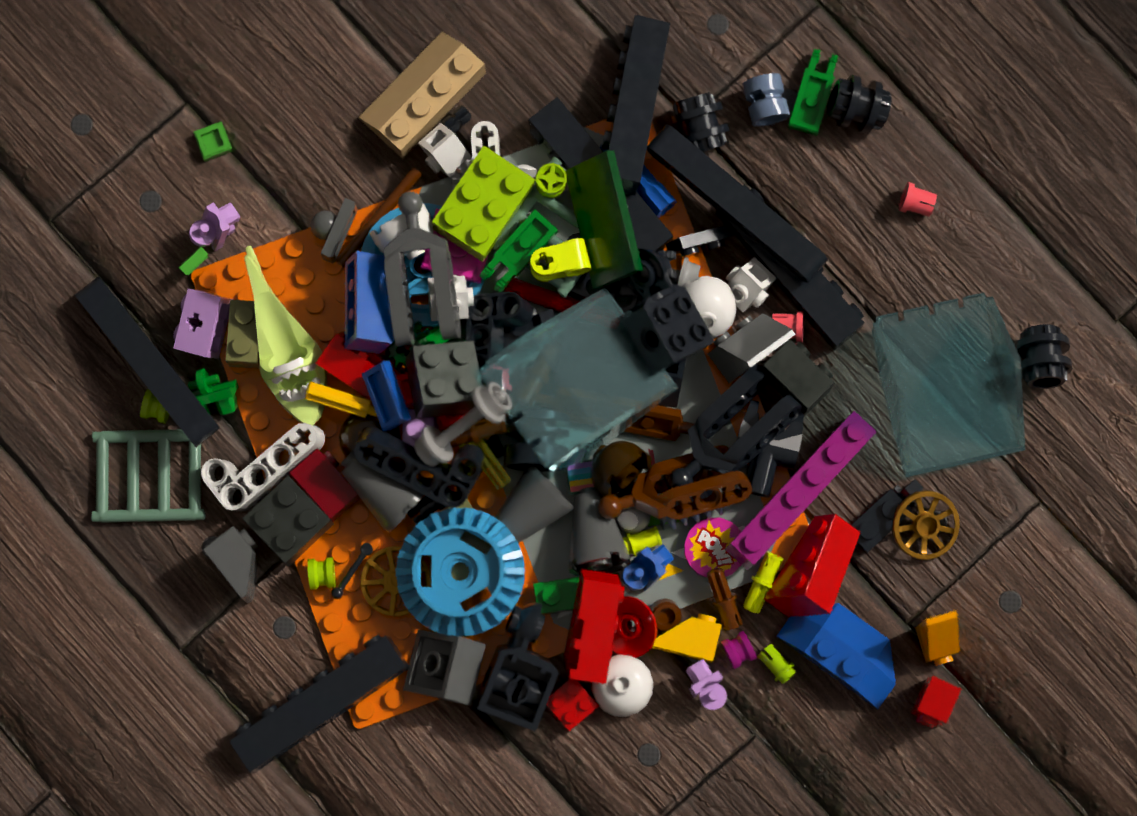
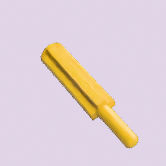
(339, 400)

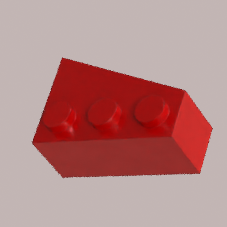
(350, 364)
(815, 568)
(593, 626)

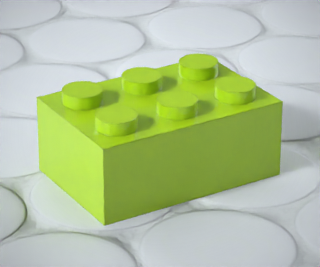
(483, 203)

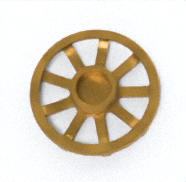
(925, 524)
(388, 581)

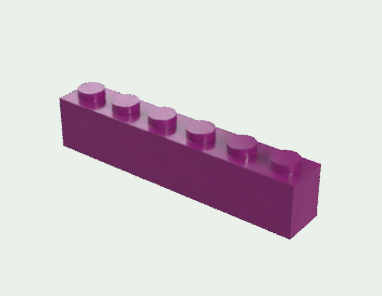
(800, 490)

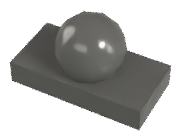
(333, 228)

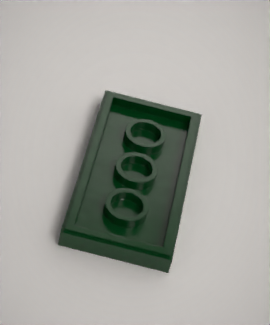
(603, 219)

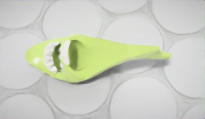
(284, 349)

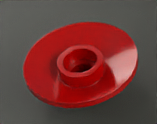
(630, 640)

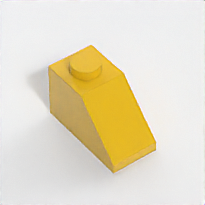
(692, 638)

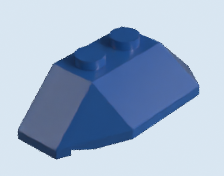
(845, 650)

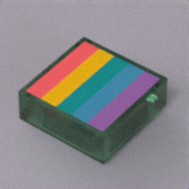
(579, 476)

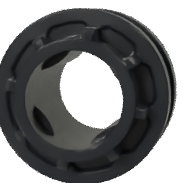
(859, 104)
(700, 121)
(1043, 351)

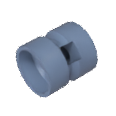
(766, 99)

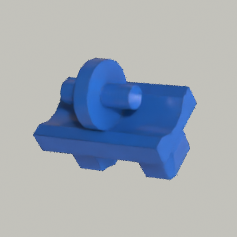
(646, 568)

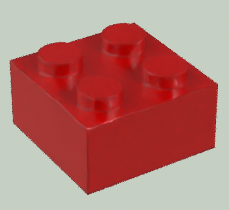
(571, 704)

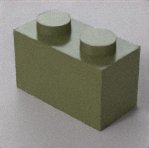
(242, 335)

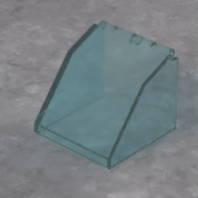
(577, 381)
(950, 384)

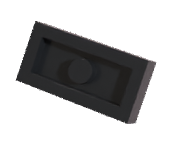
(711, 238)

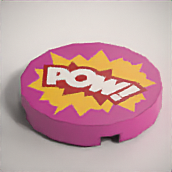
(707, 544)

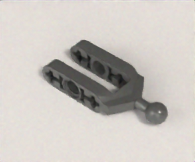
(413, 240)

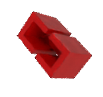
(935, 702)

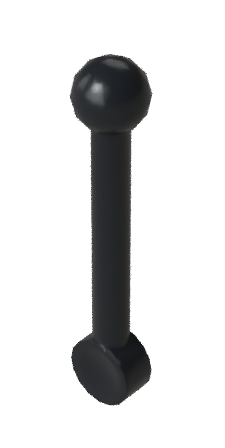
(366, 550)

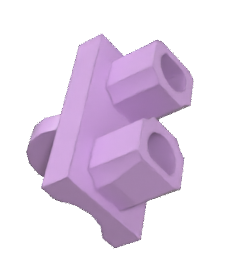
(214, 226)
(711, 693)

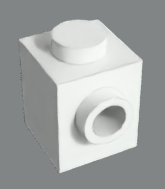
(444, 150)

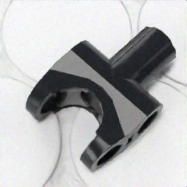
(779, 452)

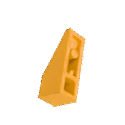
(939, 638)

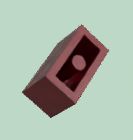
(325, 484)

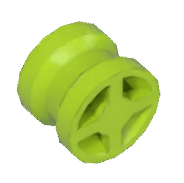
(551, 174)
(152, 408)
(321, 573)

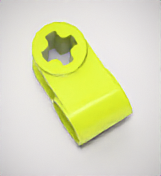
(564, 260)

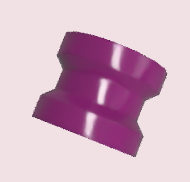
(738, 650)

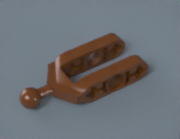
(647, 486)

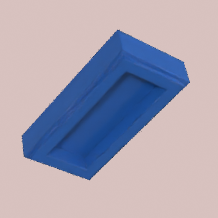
(386, 396)

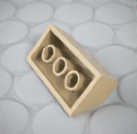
(423, 93)

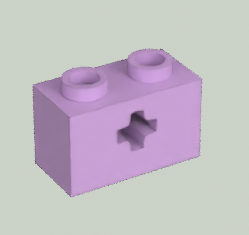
(203, 339)

